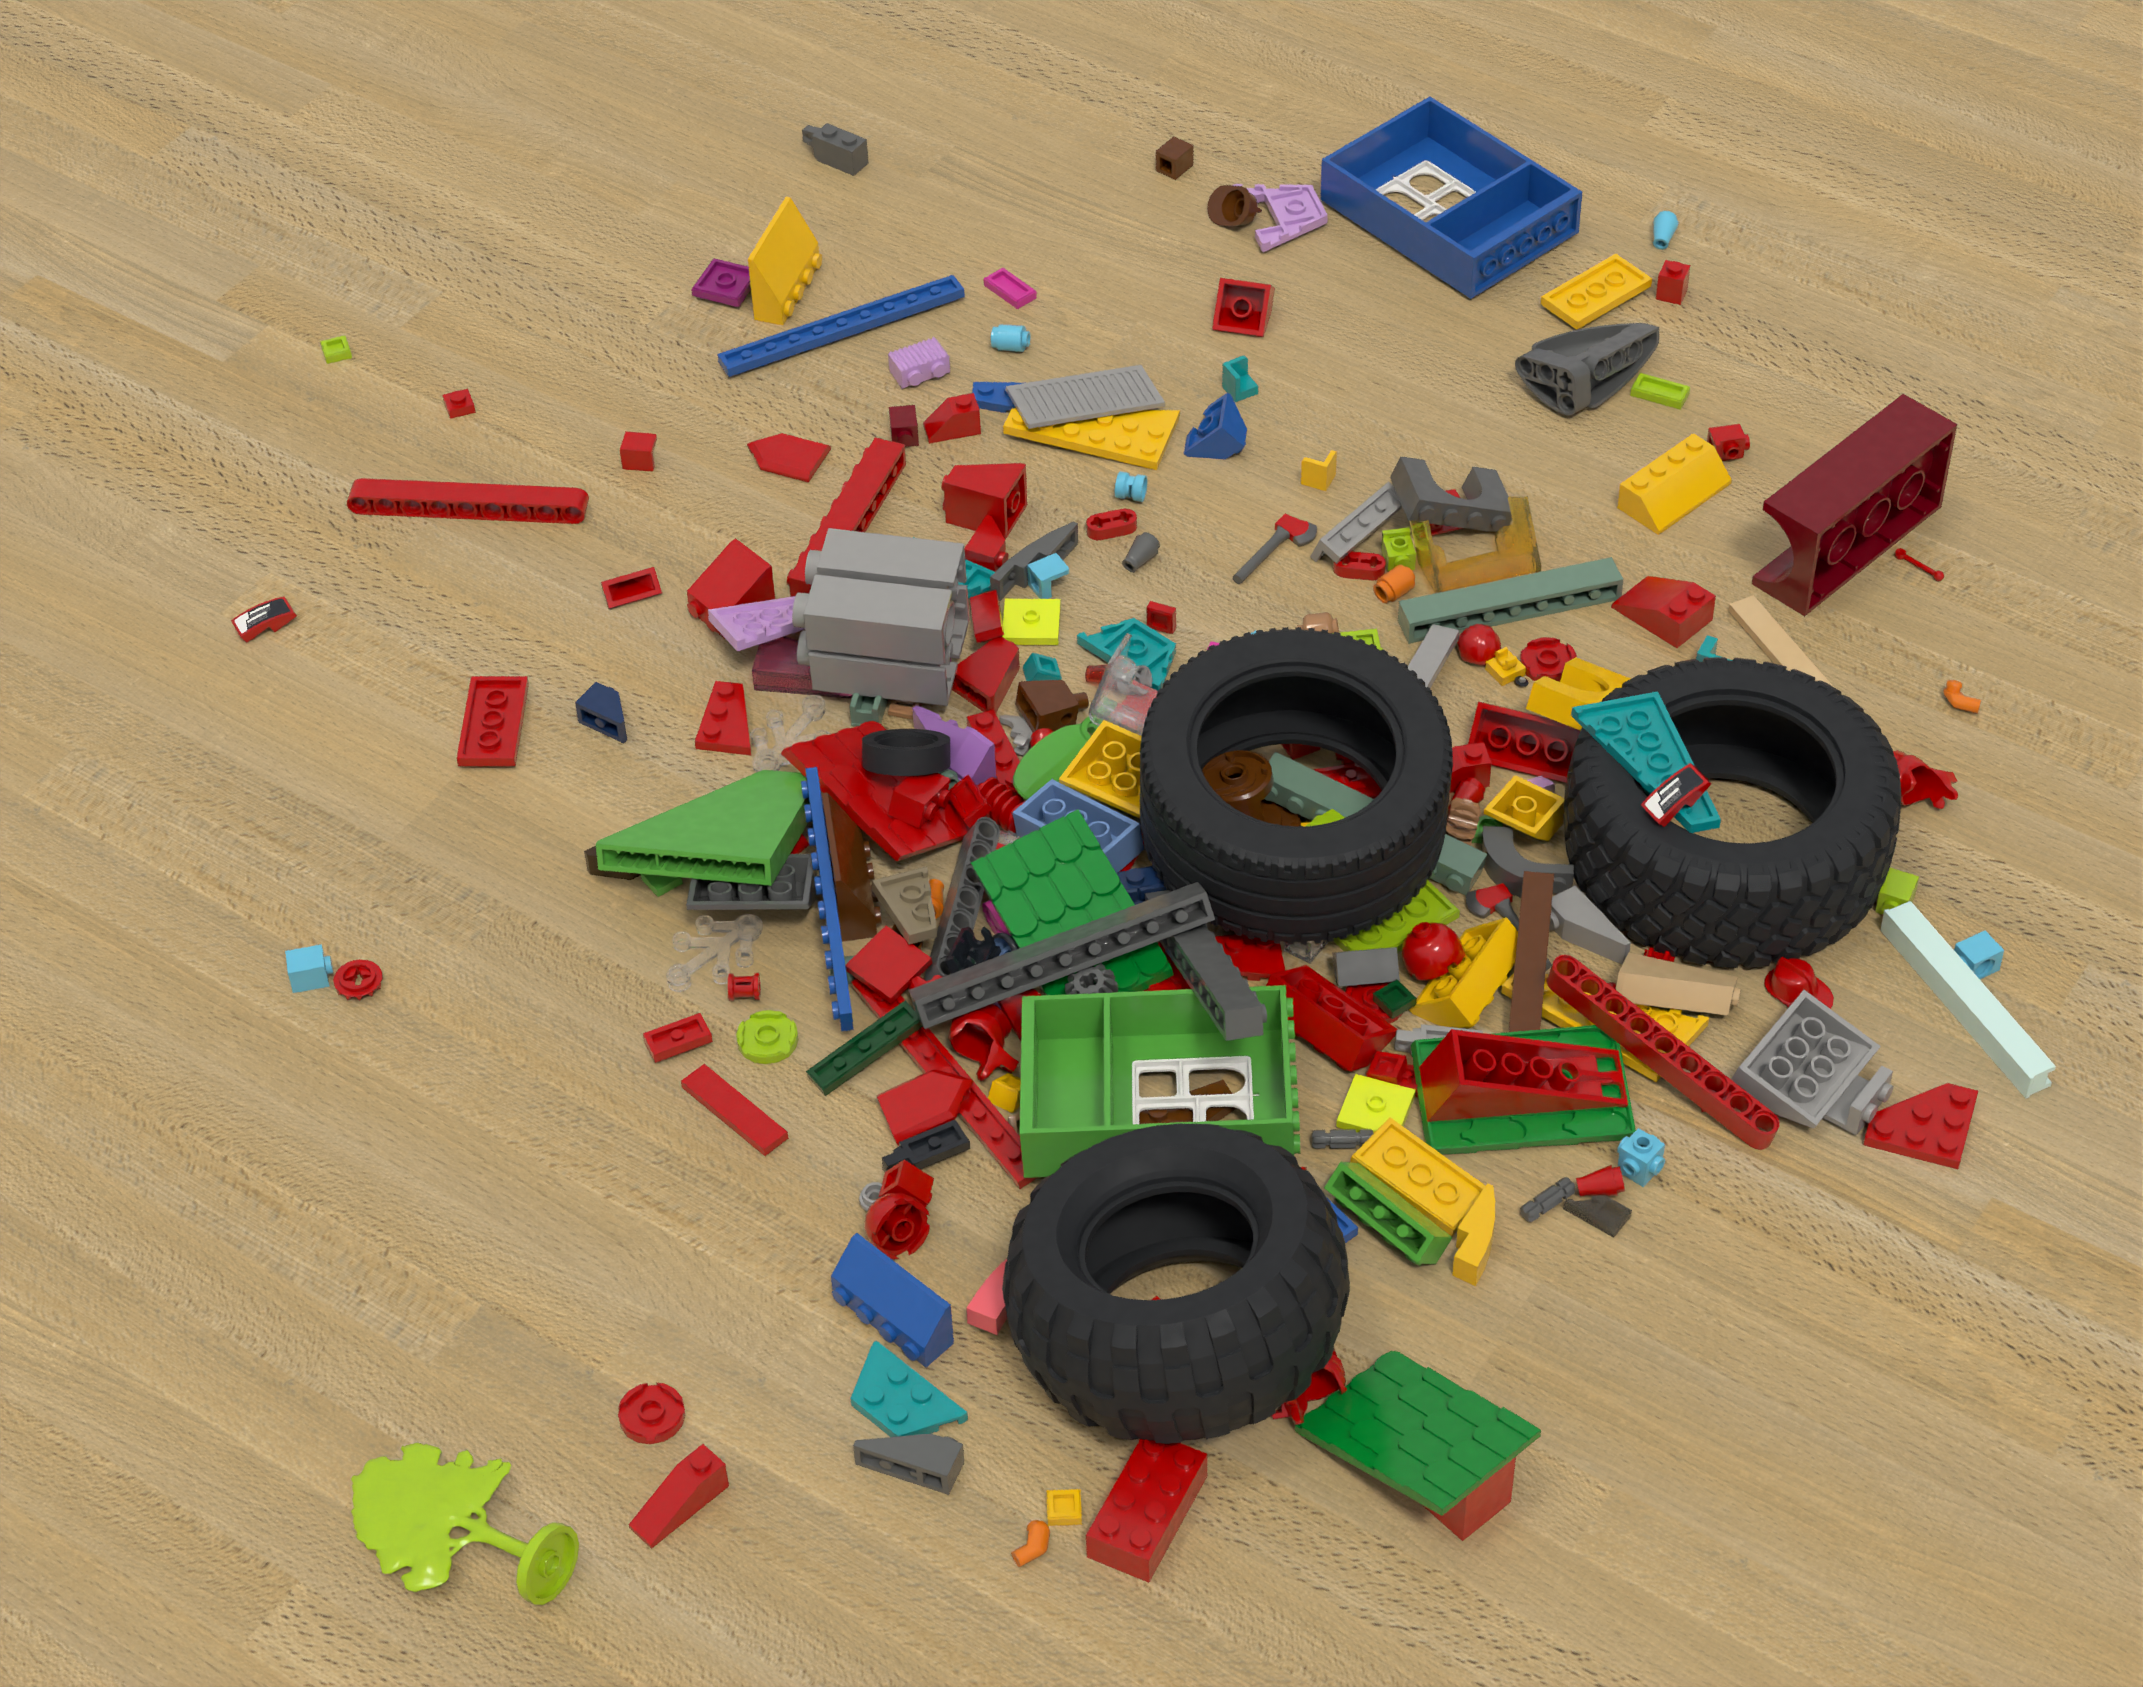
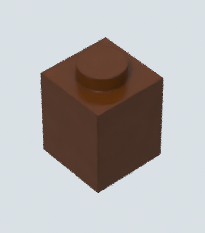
(1174, 158)

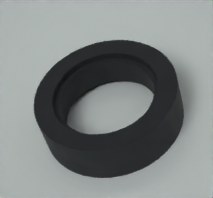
(906, 752)

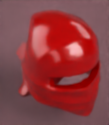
(1923, 782)
(981, 1038)
(1322, 1384)

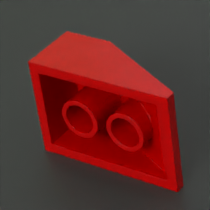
(1668, 608)

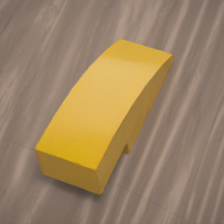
(1475, 1238)

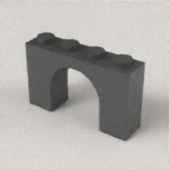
(1423, 499)

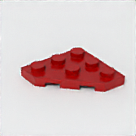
(1926, 1125)

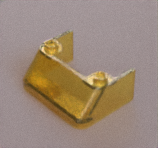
(1515, 554)

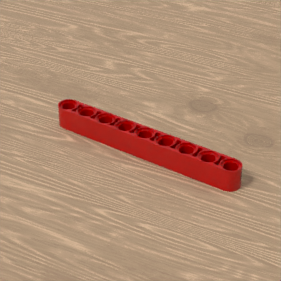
(468, 501)
(1667, 1064)

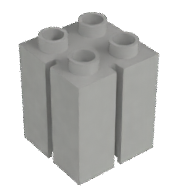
(883, 616)

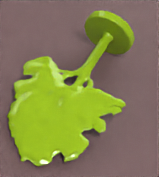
(414, 1503)

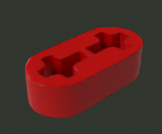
(1111, 524)
(1360, 566)

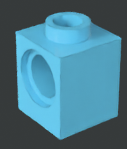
(1980, 954)

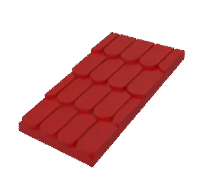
(868, 794)

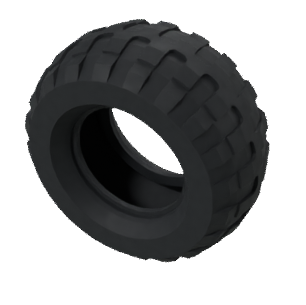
(1190, 1360)

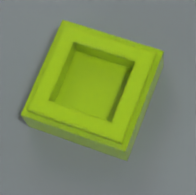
(336, 349)

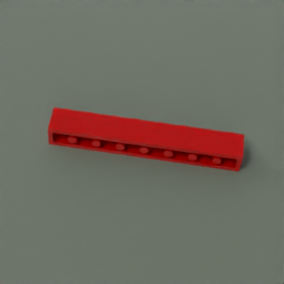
(857, 502)

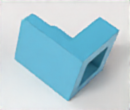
(1043, 572)

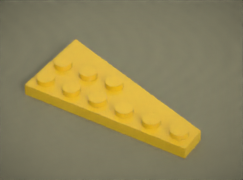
(1564, 1015)

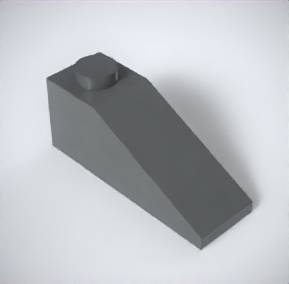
(917, 1459)

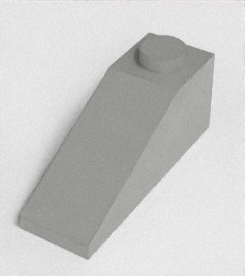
(1586, 926)

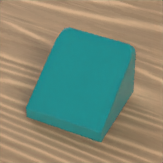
(1041, 668)

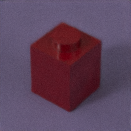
(904, 425)

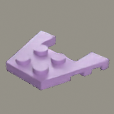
(1294, 210)

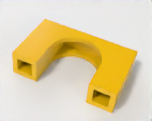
(1579, 685)

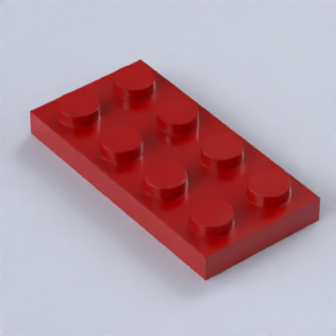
(492, 721)

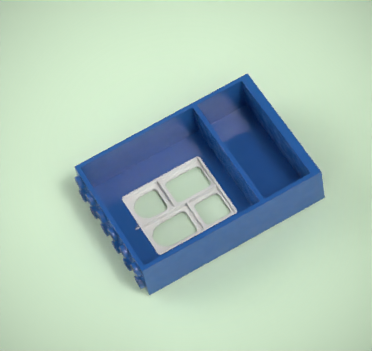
(1505, 222)

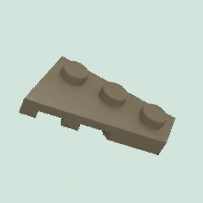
(908, 903)

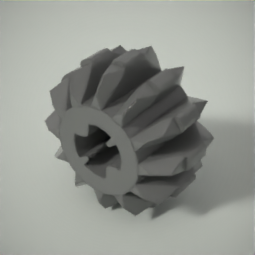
(1092, 980)

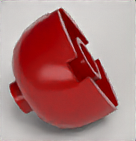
(1431, 950)
(896, 1224)

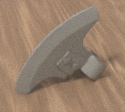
(1020, 732)

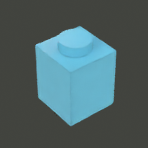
(308, 968)

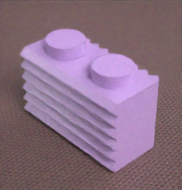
(919, 363)

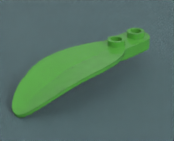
(1051, 757)

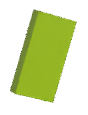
(1660, 391)

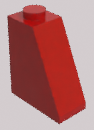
(988, 674)

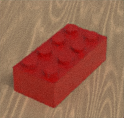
(1146, 1507)

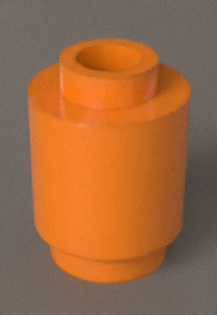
(1394, 584)

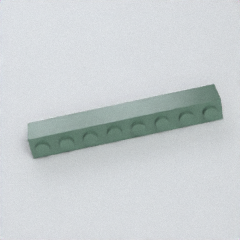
(1512, 598)
(1313, 794)

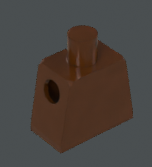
(1049, 704)

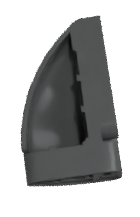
(1586, 364)

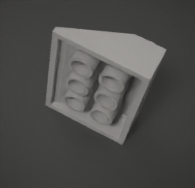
(1805, 1061)

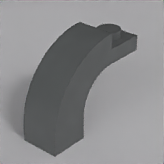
(1508, 866)

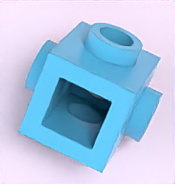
(1641, 1157)

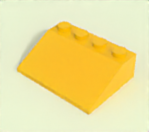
(782, 265)
(1108, 768)

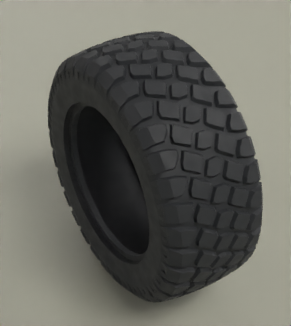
(1728, 897)

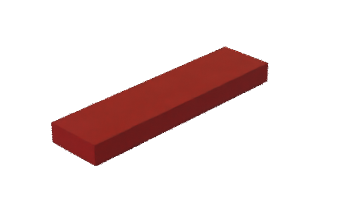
(734, 1109)

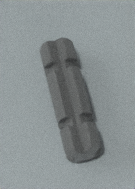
(1340, 1138)
(1547, 1199)

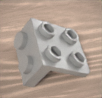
(1861, 1101)

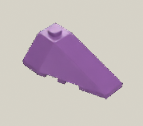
(969, 750)

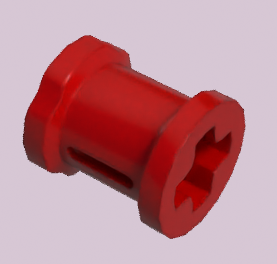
(744, 986)

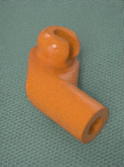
(1958, 700)
(1036, 1543)

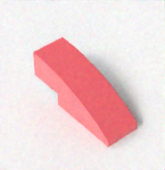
(988, 1306)

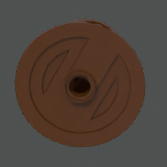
(1244, 782)

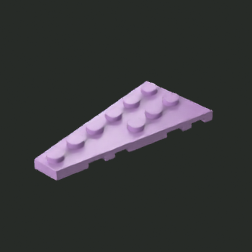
(754, 622)

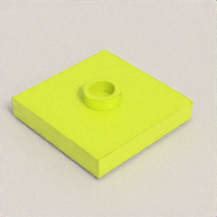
(1032, 621)
(1373, 1103)

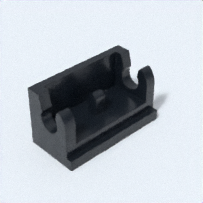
(969, 951)

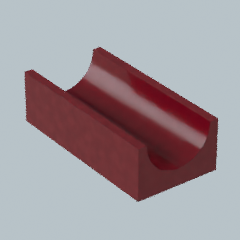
(1857, 502)

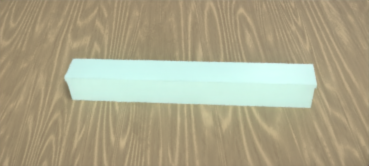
(1967, 998)

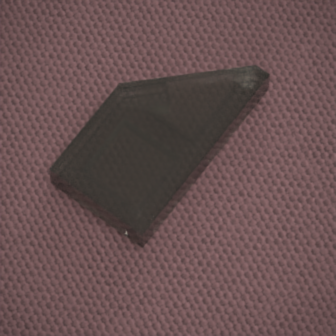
(1600, 1212)

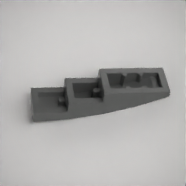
(1015, 571)

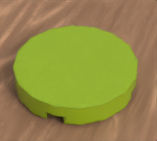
(767, 1037)

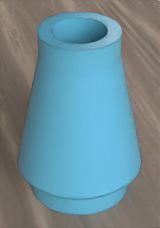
(1664, 228)

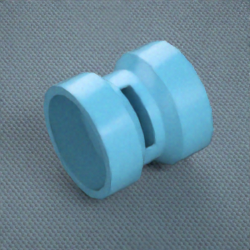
(1131, 486)

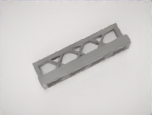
(1358, 525)

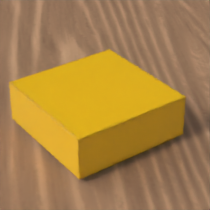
(1064, 1507)

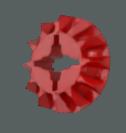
(346, 976)

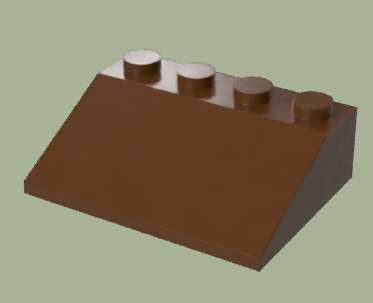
(850, 874)

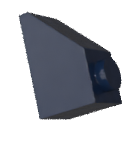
(602, 711)

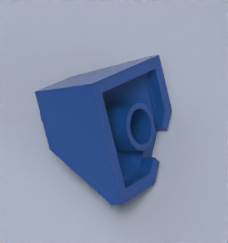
(1219, 433)

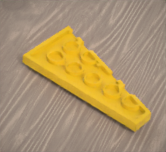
(1126, 437)

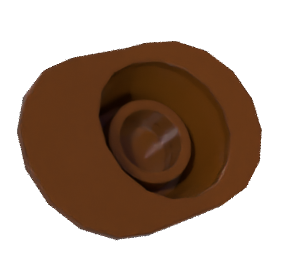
(1232, 206)

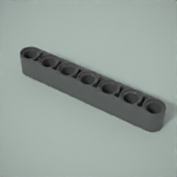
(963, 894)

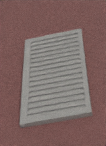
(1084, 396)

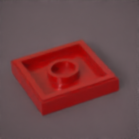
(888, 964)

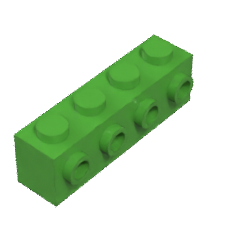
(1388, 1213)

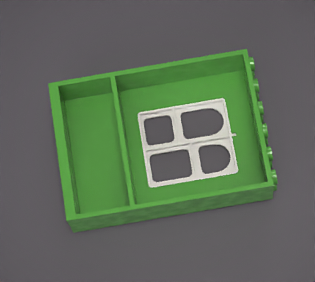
(1088, 1055)

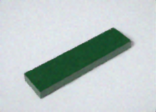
(864, 1048)

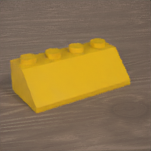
(1673, 484)
(1469, 987)

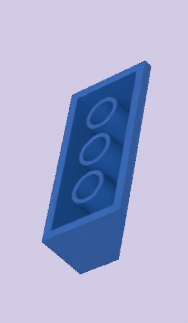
(892, 1301)

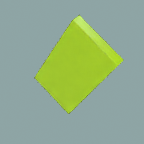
(1427, 906)

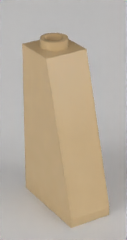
(1676, 986)

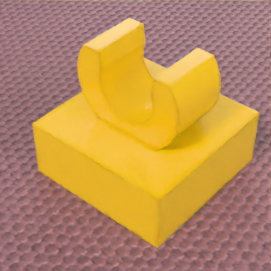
(1505, 667)

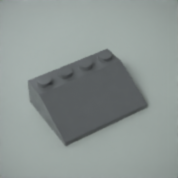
(791, 890)

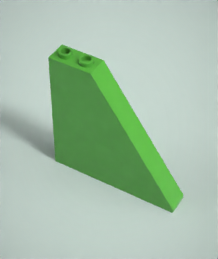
(723, 836)

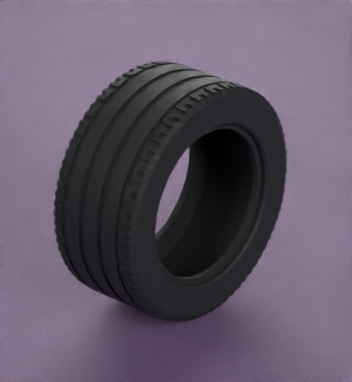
(1304, 692)

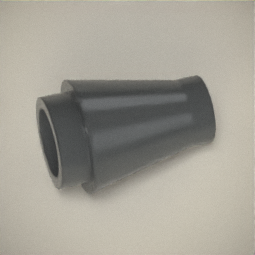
(1142, 550)

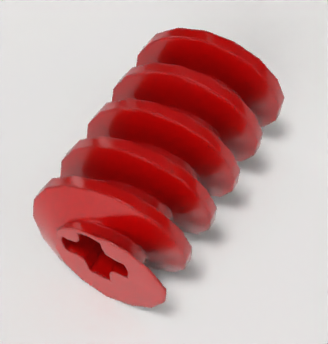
(1002, 802)

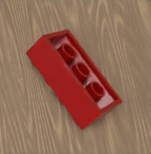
(1524, 741)
(1333, 1019)

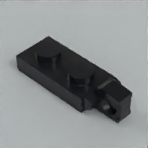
(929, 1147)

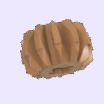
(1462, 819)

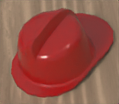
(1793, 977)

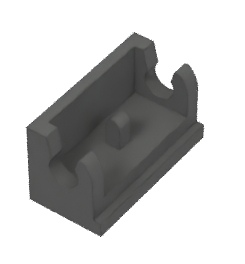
(1366, 966)

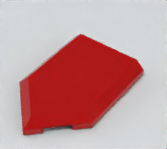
(789, 455)
(923, 1103)

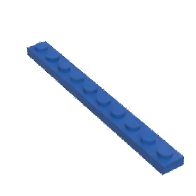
(840, 325)
(828, 907)

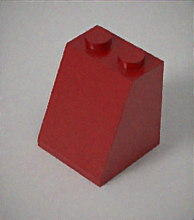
(984, 490)
(731, 580)

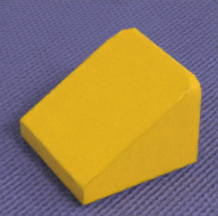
(1006, 1092)

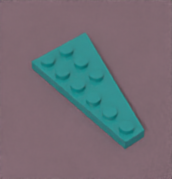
(1648, 746)

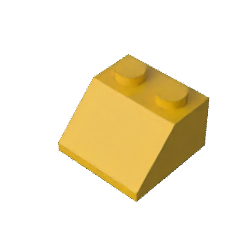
(1528, 808)

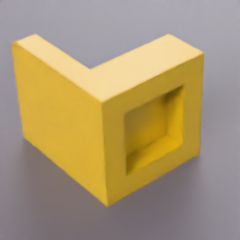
(1318, 473)

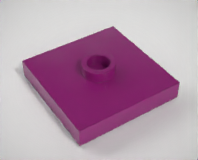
(723, 283)

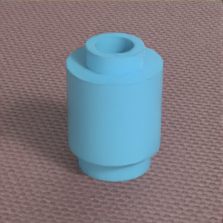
(1010, 338)

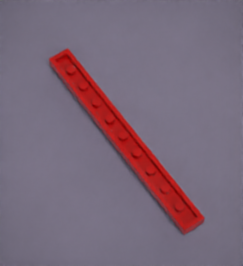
(975, 1107)

